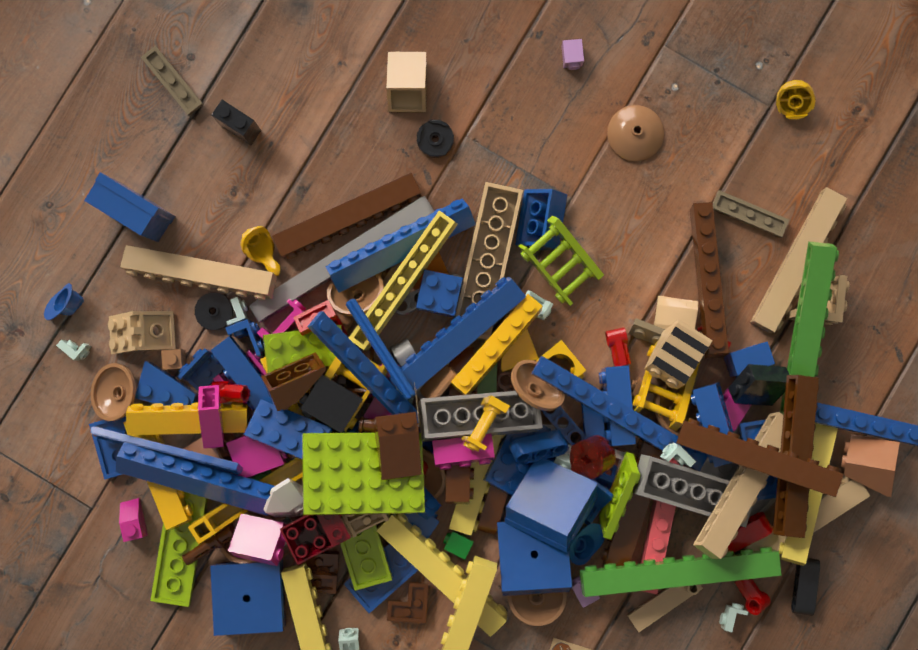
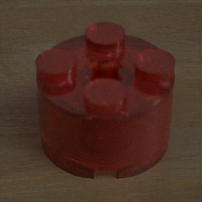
(592, 457)

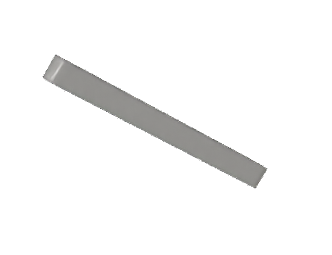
(318, 274)

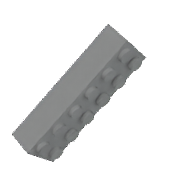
(459, 415)
(680, 486)

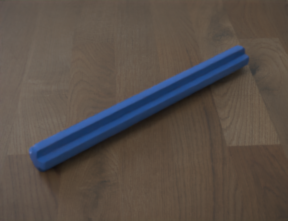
(380, 349)

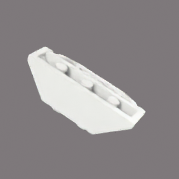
(285, 500)

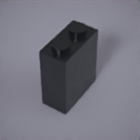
(236, 122)
(759, 385)
(330, 403)

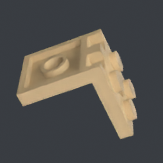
(836, 305)
(134, 331)

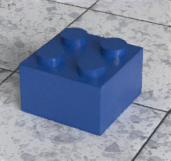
(439, 293)
(757, 354)

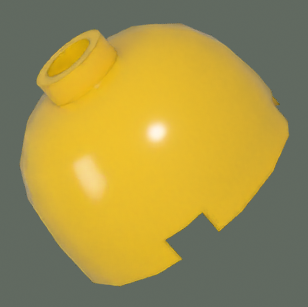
(795, 99)

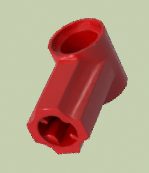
(617, 342)
(232, 392)
(755, 599)

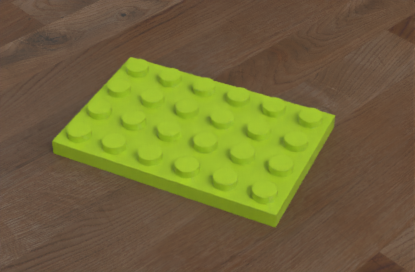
(345, 478)

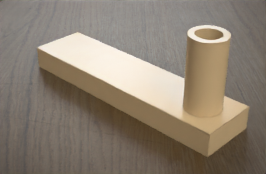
(661, 605)

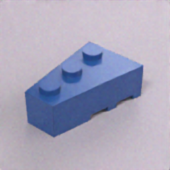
(161, 387)

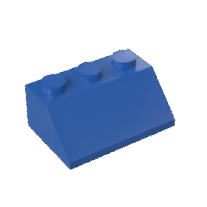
(536, 209)

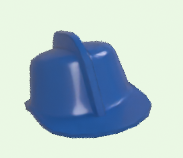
(63, 303)
(586, 544)

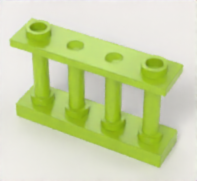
(579, 256)

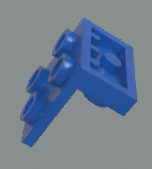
(247, 328)

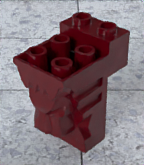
(314, 535)

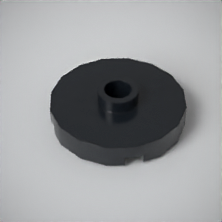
(432, 129)
(223, 313)

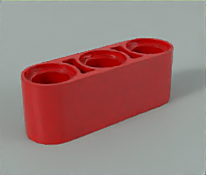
(756, 529)

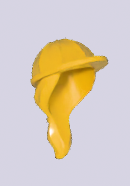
(259, 247)

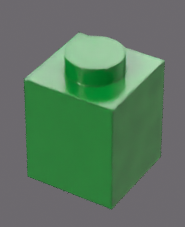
(457, 544)

